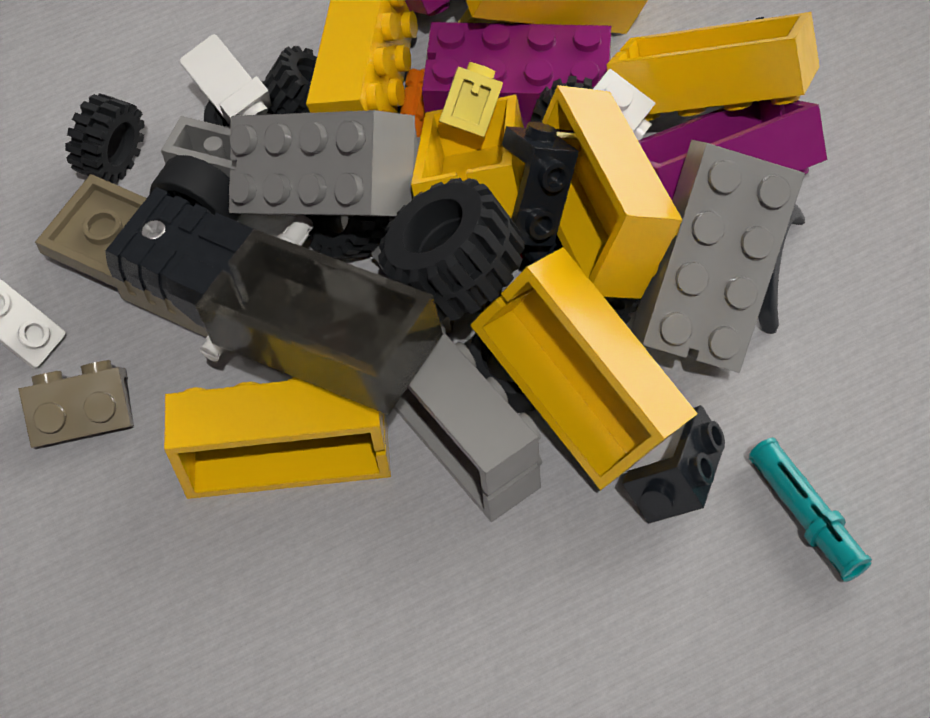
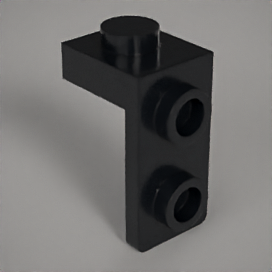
(544, 180)
(684, 480)

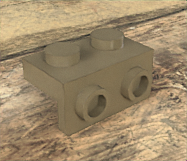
(76, 405)

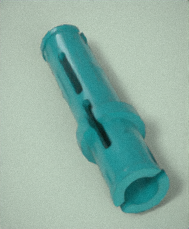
(821, 525)

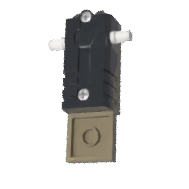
(151, 248)

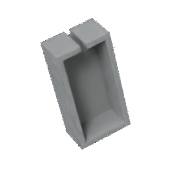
(322, 163)
(721, 258)
(473, 429)

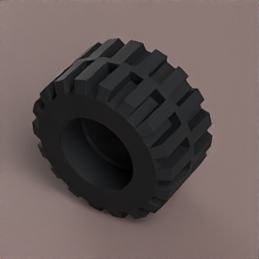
(453, 246)

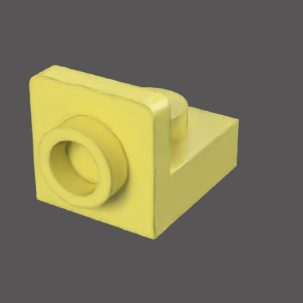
(471, 99)

